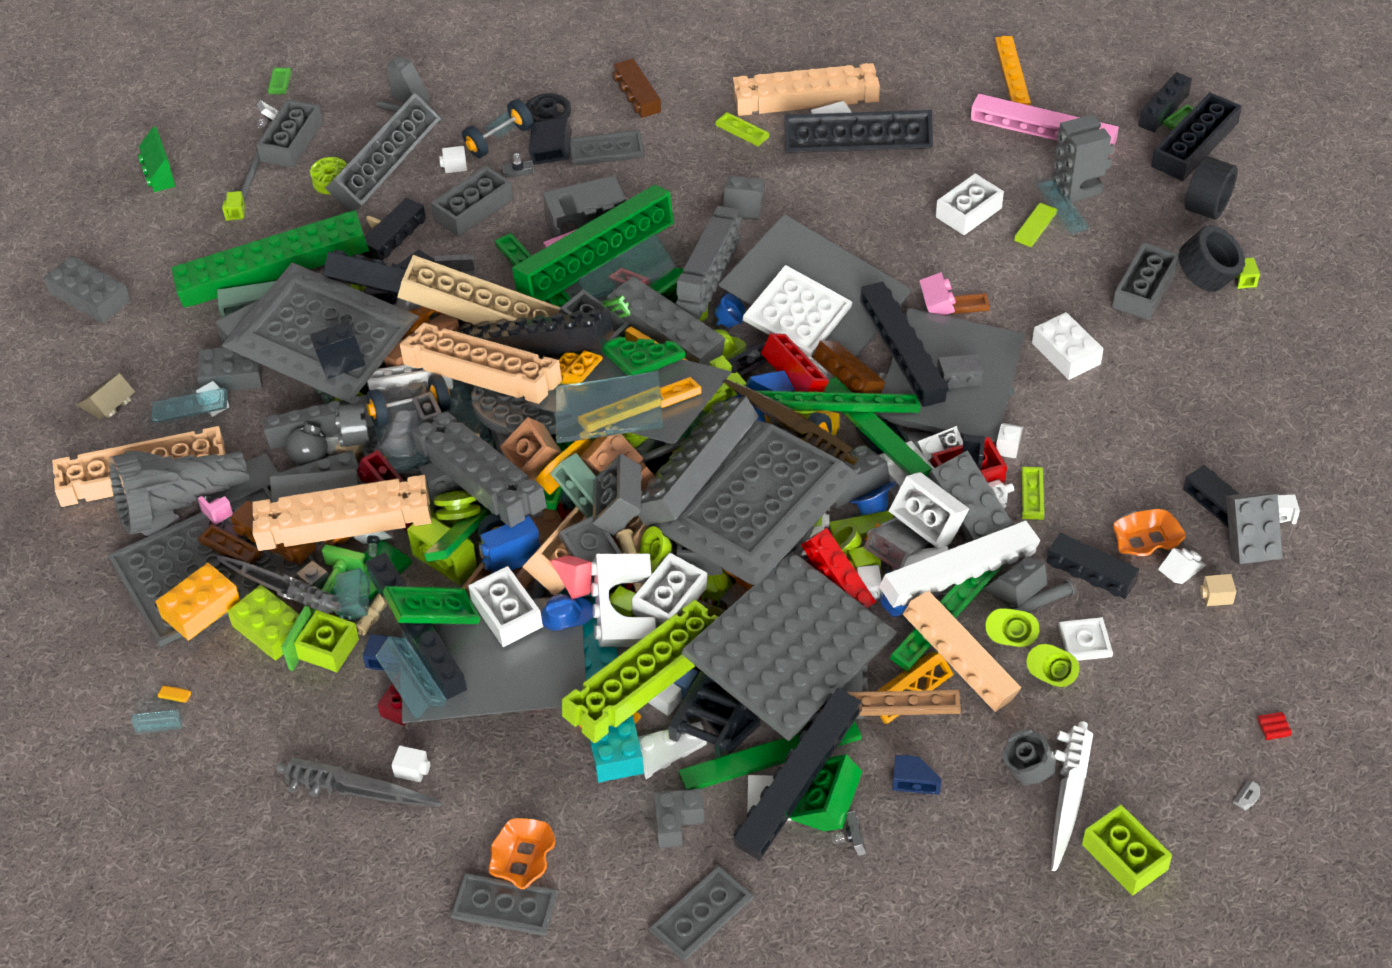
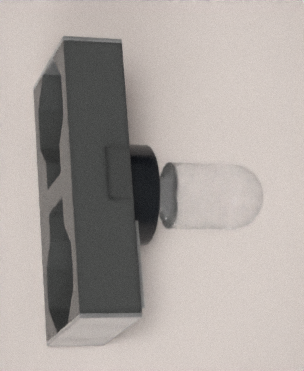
(518, 167)
(853, 833)

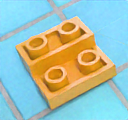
(576, 367)

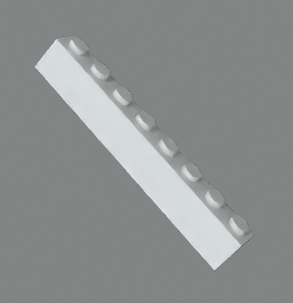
(959, 564)

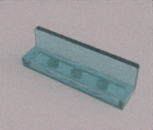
(409, 676)

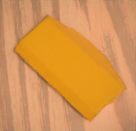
(174, 693)

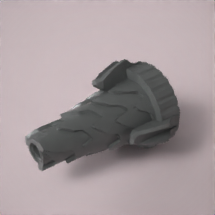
(153, 486)

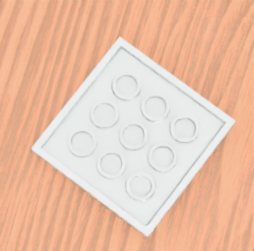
(798, 309)

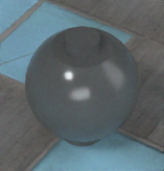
(306, 445)

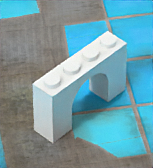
(612, 627)

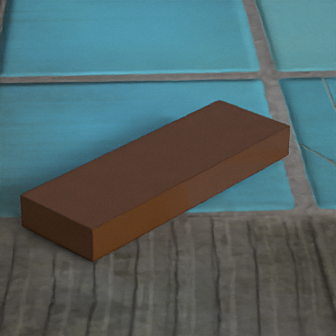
(229, 545)

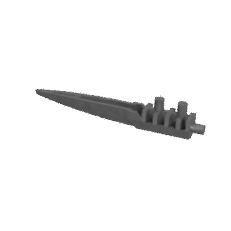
(286, 586)
(320, 776)

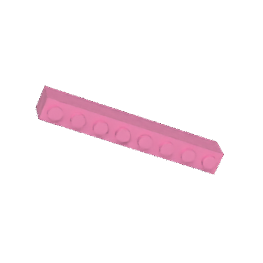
(1024, 117)

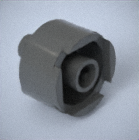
(352, 424)
(1029, 757)

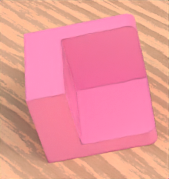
(216, 510)

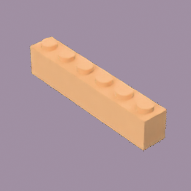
(961, 651)

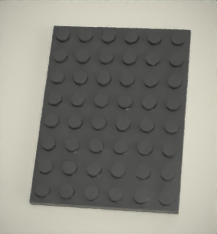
(172, 555)
(789, 644)

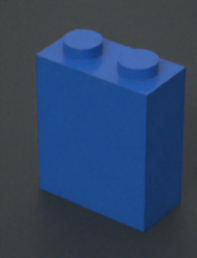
(509, 545)

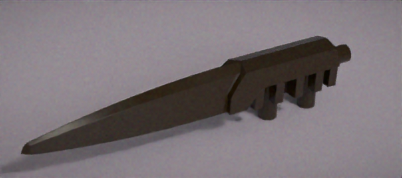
(796, 423)

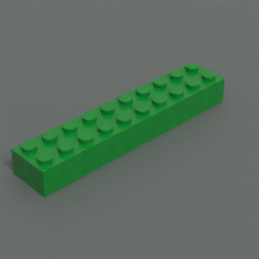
(594, 244)
(268, 258)

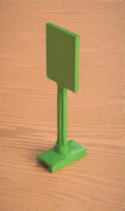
(341, 560)

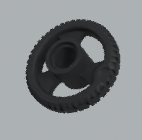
(547, 107)

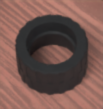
(1211, 187)
(1211, 258)

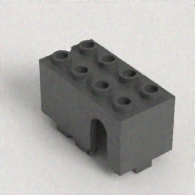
(1082, 157)
(581, 203)

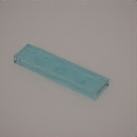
(1065, 209)
(189, 405)

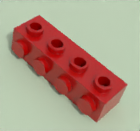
(787, 357)
(834, 565)

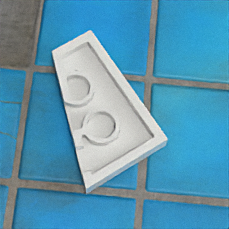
(660, 751)

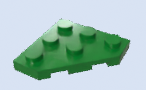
(642, 355)

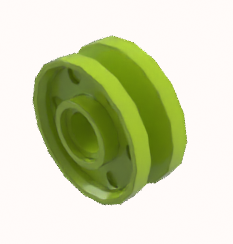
(324, 171)
(455, 505)

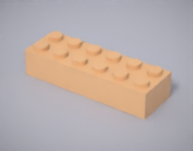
(540, 562)

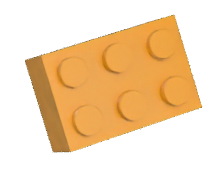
(198, 601)

